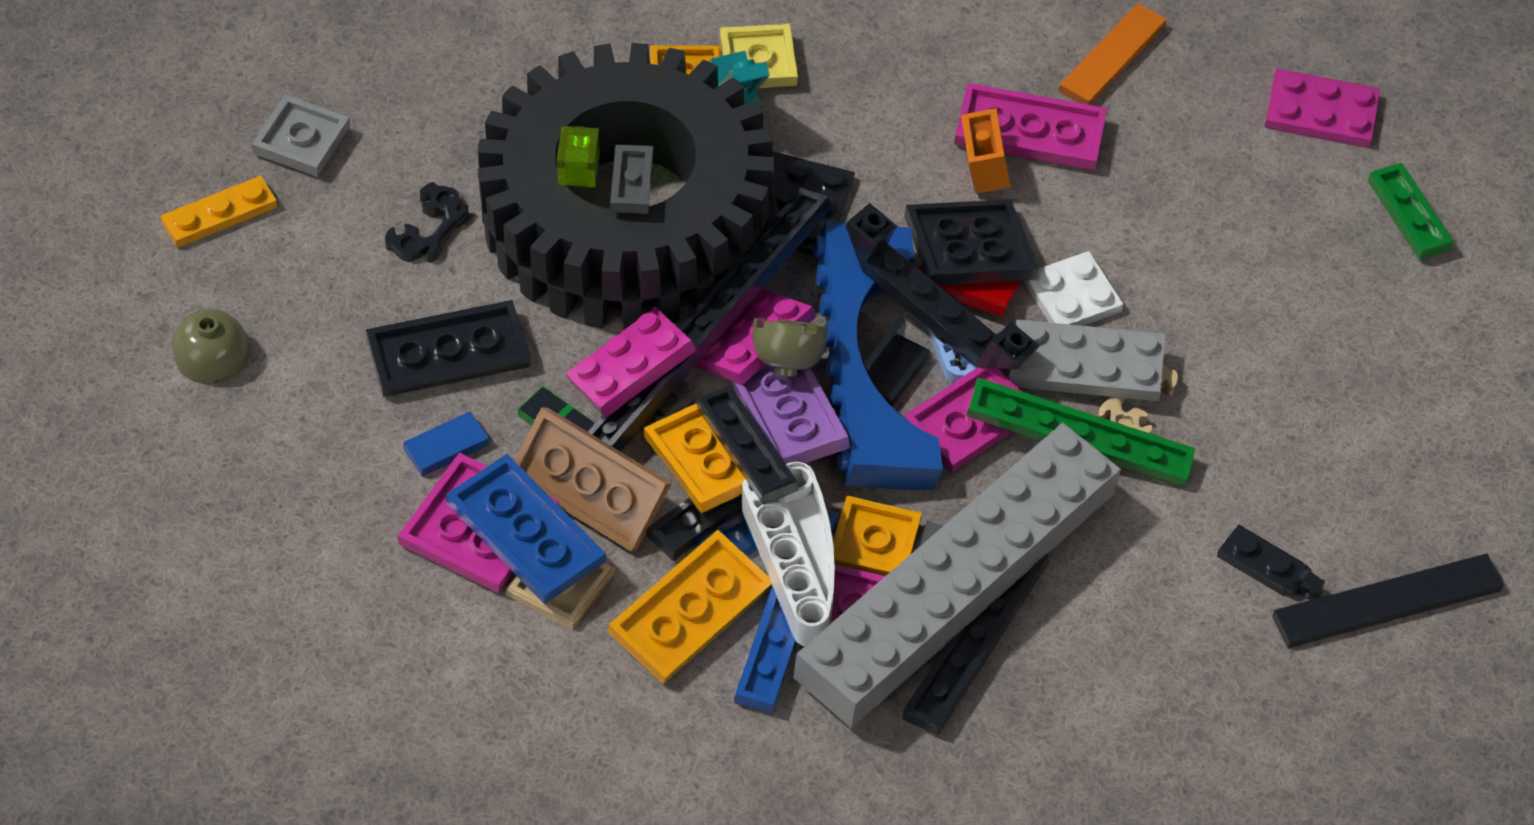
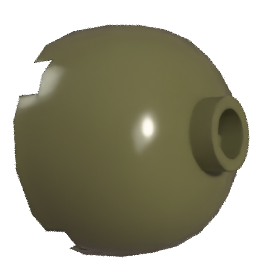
(789, 344)
(210, 346)

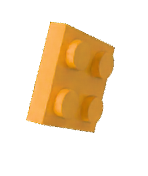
(874, 536)

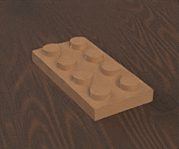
(592, 479)

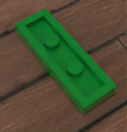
(1410, 211)

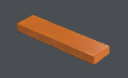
(1112, 55)

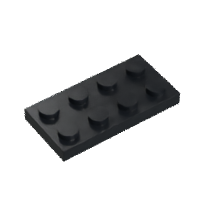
(448, 348)

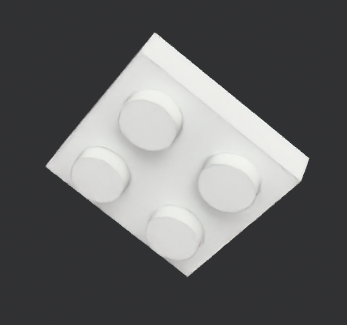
(1074, 291)

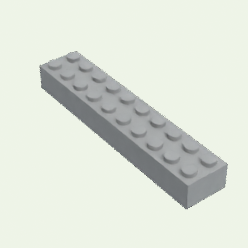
(955, 575)

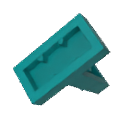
(744, 71)

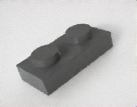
(631, 179)

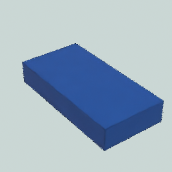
(443, 443)

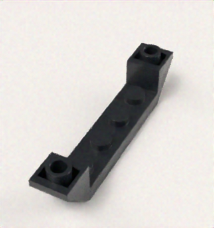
(870, 236)

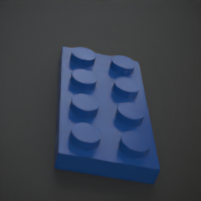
(525, 528)

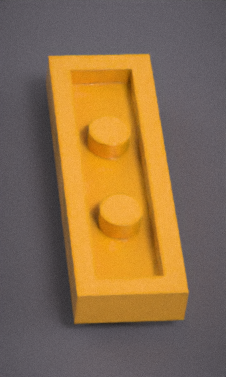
(218, 211)

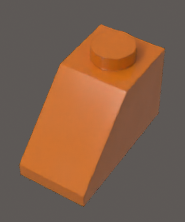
(985, 151)

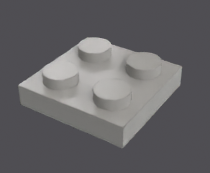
(301, 135)

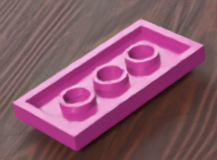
(1039, 125)

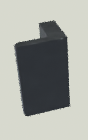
(895, 362)

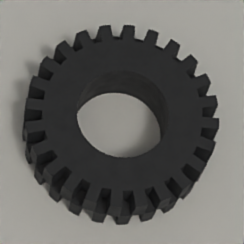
(609, 256)

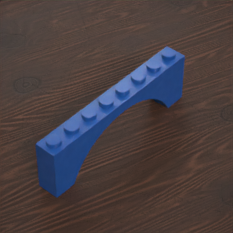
(883, 444)

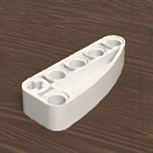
(807, 541)

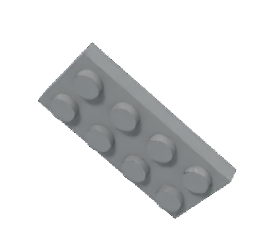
(1092, 361)

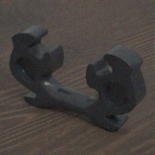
(443, 202)

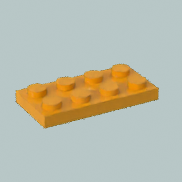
(690, 607)

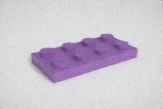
(793, 414)

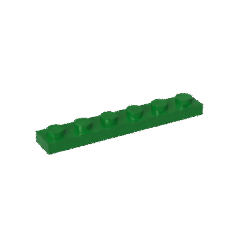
(1117, 442)

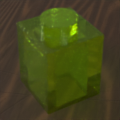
(578, 156)

